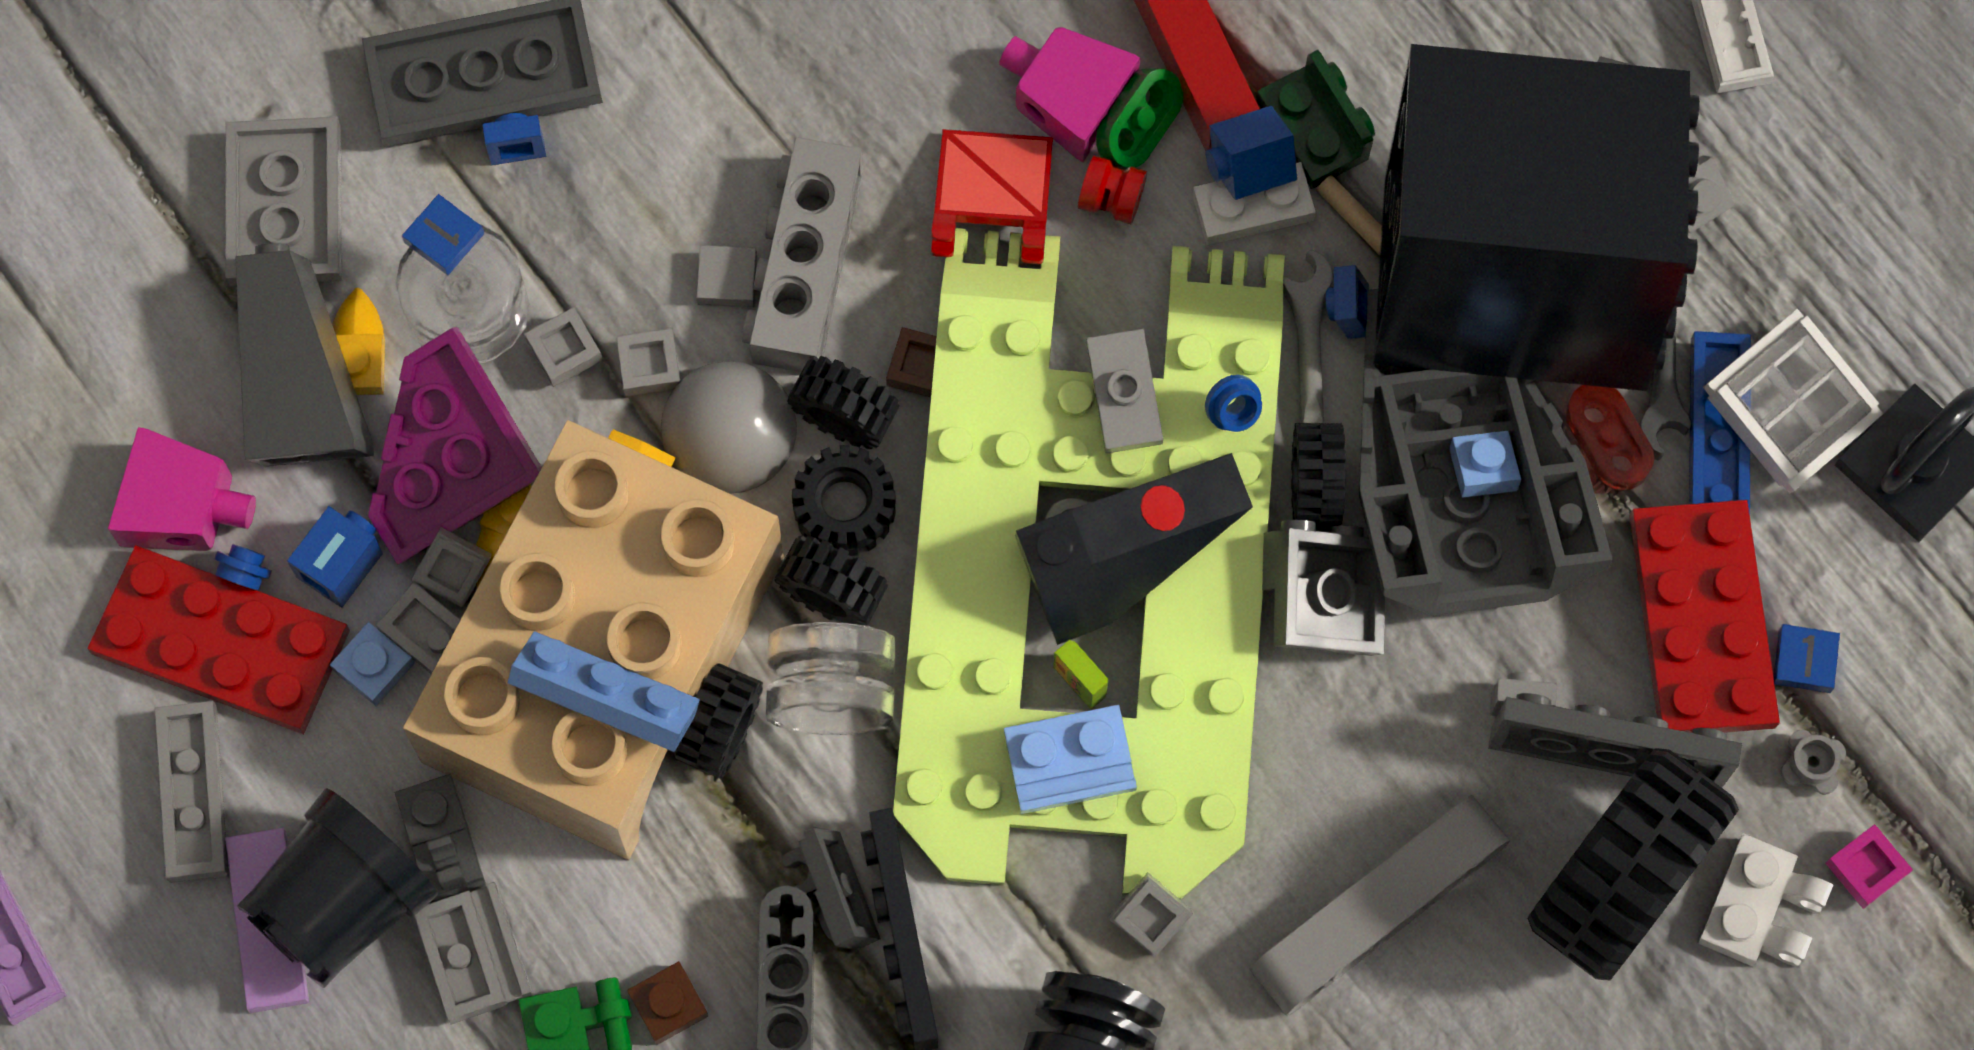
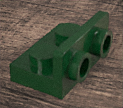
(1324, 122)

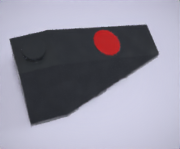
(1118, 549)

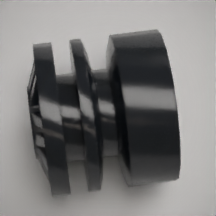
(1094, 1015)

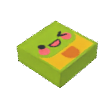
(1081, 673)

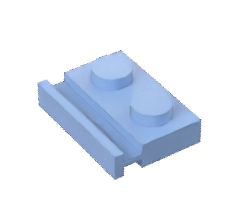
(1070, 759)

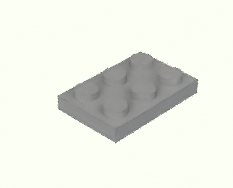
(284, 191)

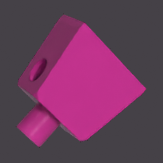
(1068, 85)
(175, 497)

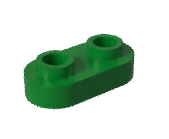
(1136, 120)

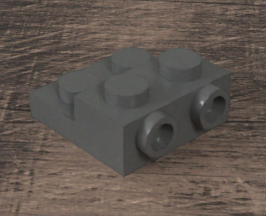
(1324, 589)

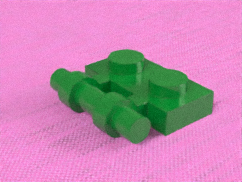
(560, 1023)

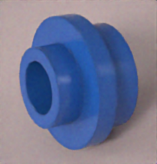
(1239, 414)
(242, 567)

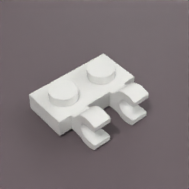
(1749, 900)

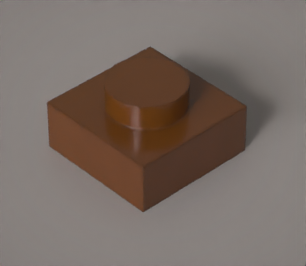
(913, 362)
(667, 1003)

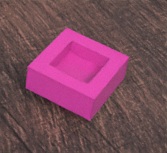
(1869, 866)

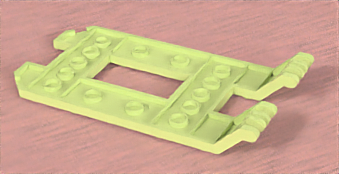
(992, 439)

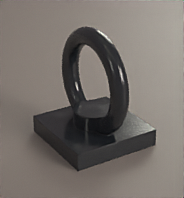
(1916, 459)

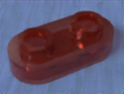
(1613, 437)

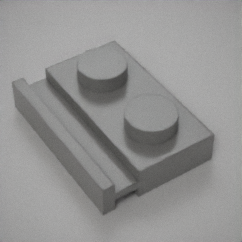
(472, 953)

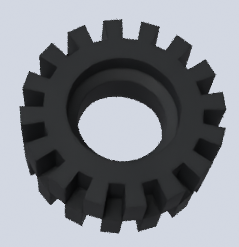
(843, 402)
(850, 468)
(1318, 473)
(831, 581)
(720, 720)

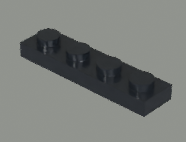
(904, 956)

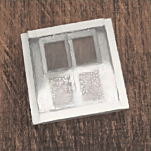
(1793, 401)

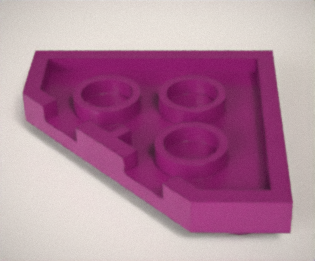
(446, 449)

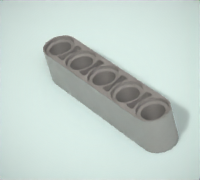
(1379, 905)

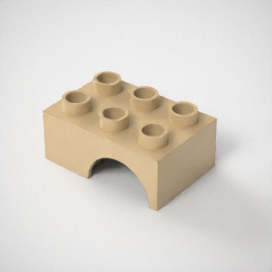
(621, 567)

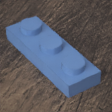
(603, 691)

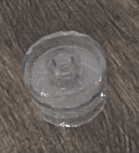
(480, 297)
(830, 678)

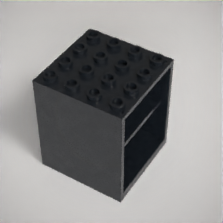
(1536, 217)

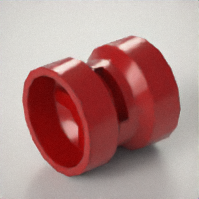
(1112, 189)

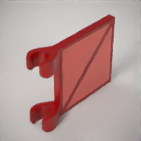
(992, 183)

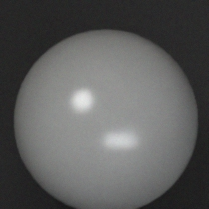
(729, 426)

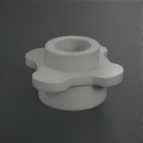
(1827, 752)

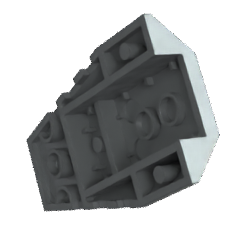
(1481, 549)

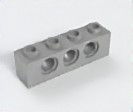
(812, 170)

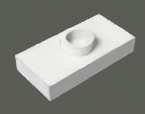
(1733, 43)

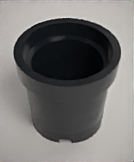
(335, 889)

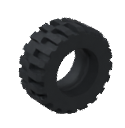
(1632, 864)

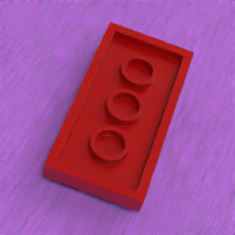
(1704, 617)
(219, 639)

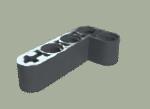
(795, 1003)

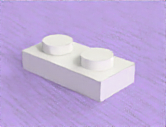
(1228, 219)

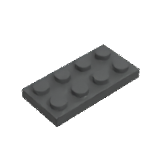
(481, 68)
(1604, 743)

